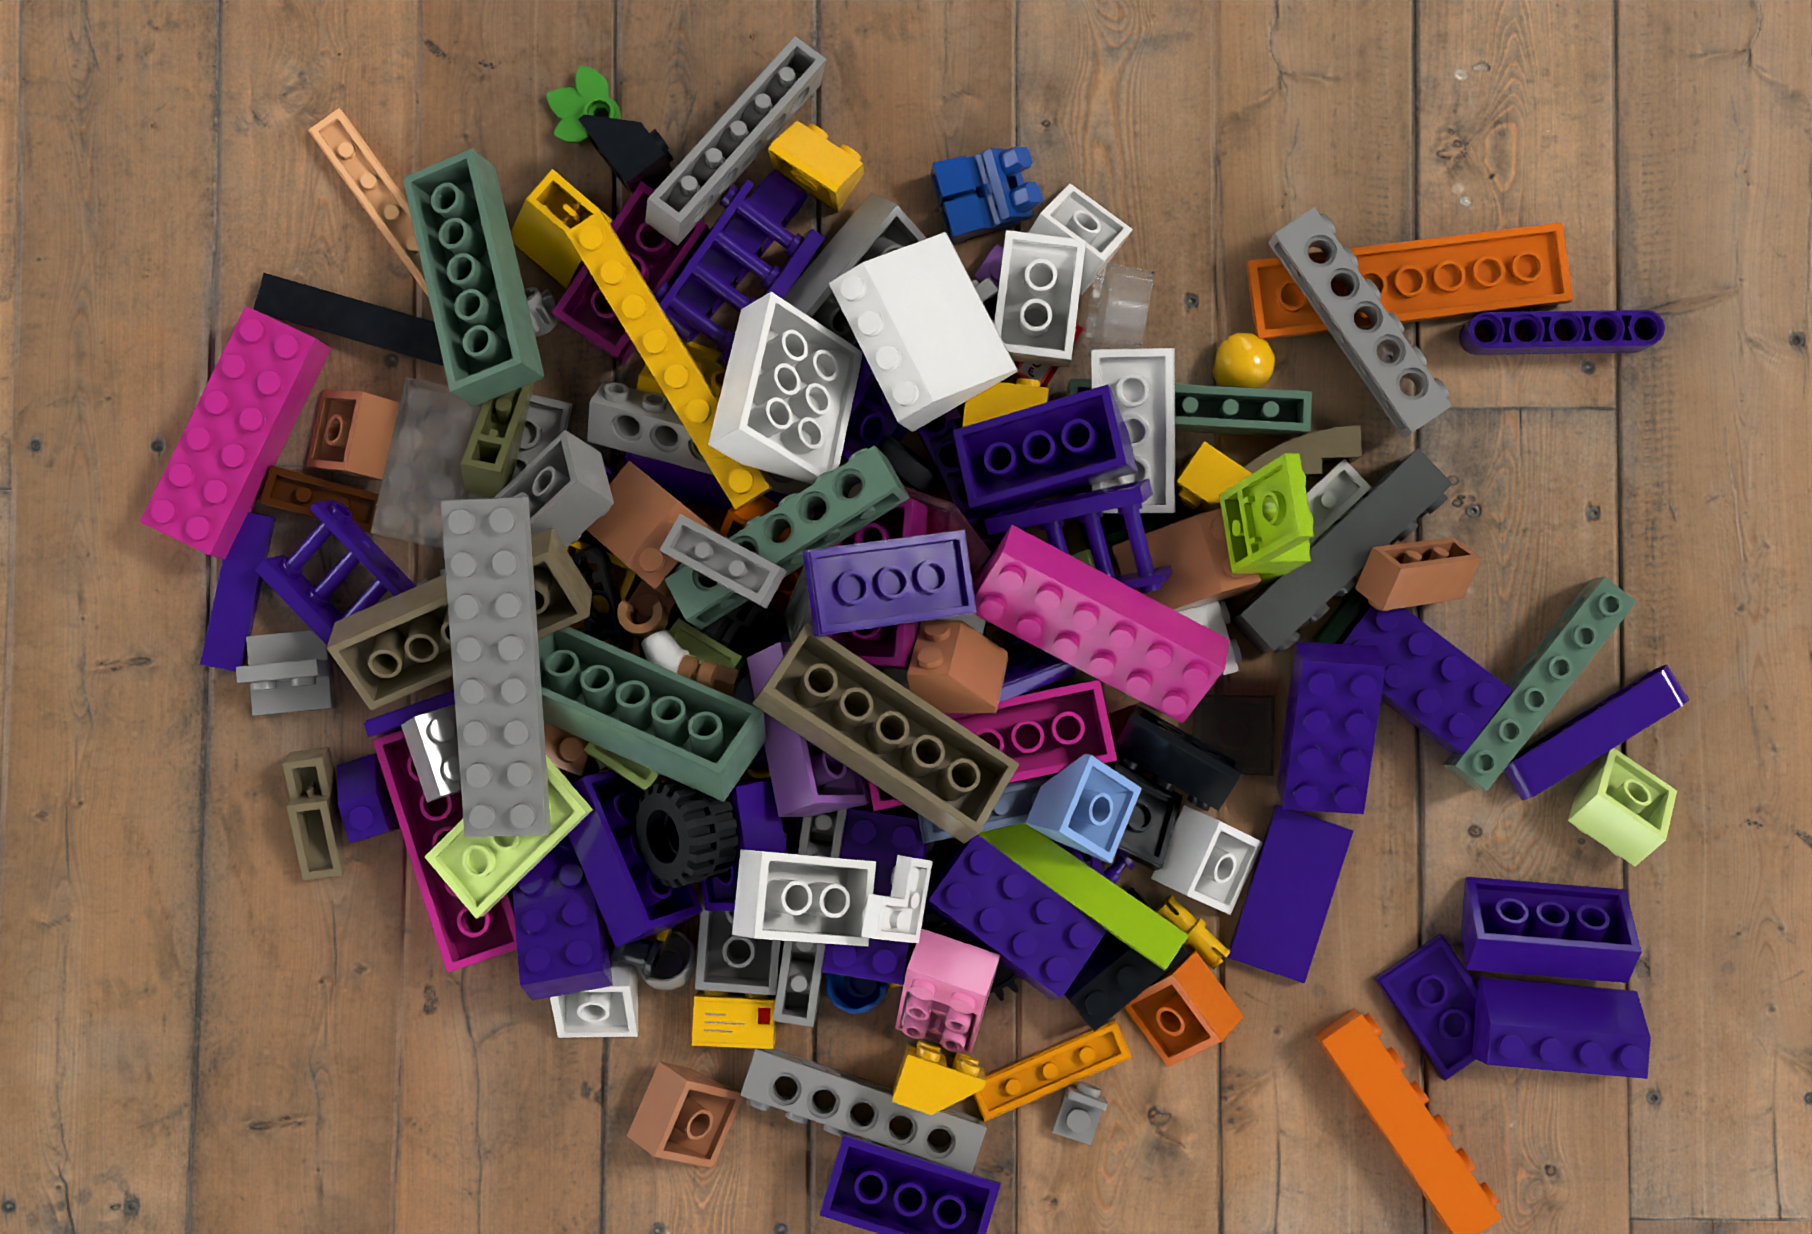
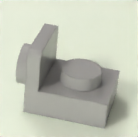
(1079, 1112)

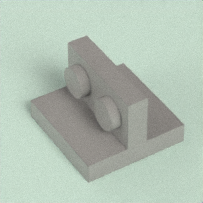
(288, 673)

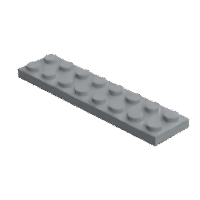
(496, 666)

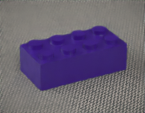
(1428, 677)
(1330, 727)
(877, 839)
(608, 852)
(1014, 917)
(559, 928)

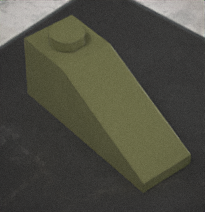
(496, 442)

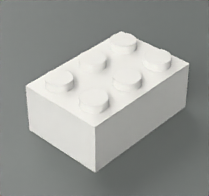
(802, 897)

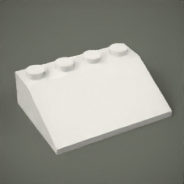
(923, 329)
(785, 392)

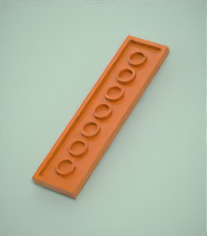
(1426, 279)

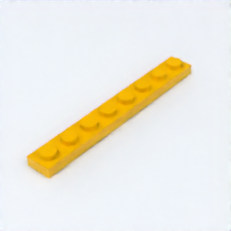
(662, 351)

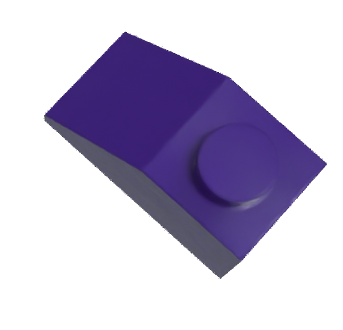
(364, 799)

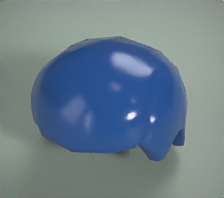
(853, 993)

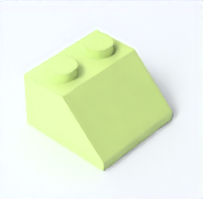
(1624, 807)

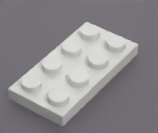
(1146, 398)

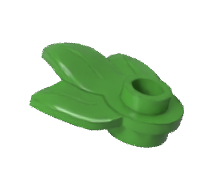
(586, 99)

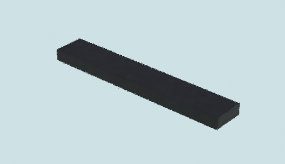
(348, 318)

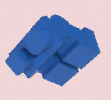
(1001, 191)

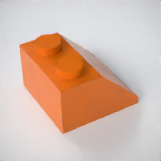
(1184, 1011)

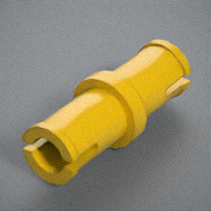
(1199, 937)

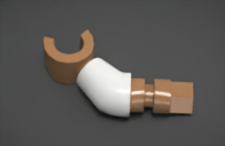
(664, 650)

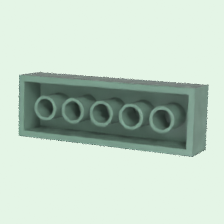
(473, 278)
(647, 712)

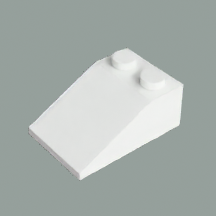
(1039, 297)

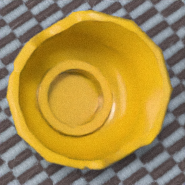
(1243, 362)

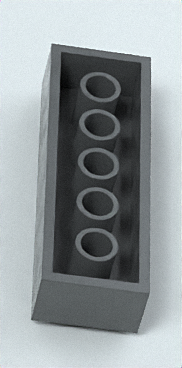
(1340, 552)

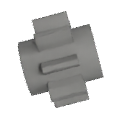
(540, 310)

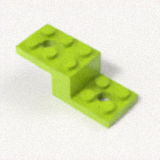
(1268, 521)

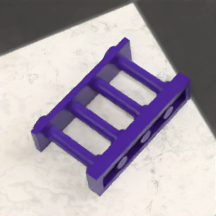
(775, 279)
(1089, 509)
(313, 601)

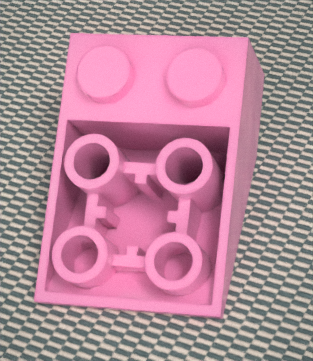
(946, 991)

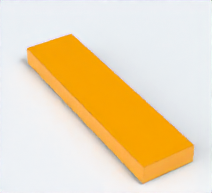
(1051, 1069)

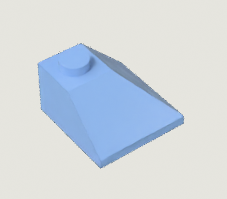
(1085, 807)

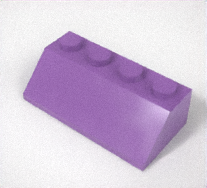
(802, 775)

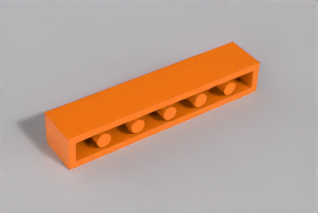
(1407, 1124)

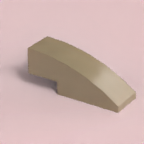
(1316, 448)
(314, 812)

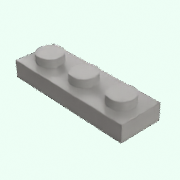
(723, 561)

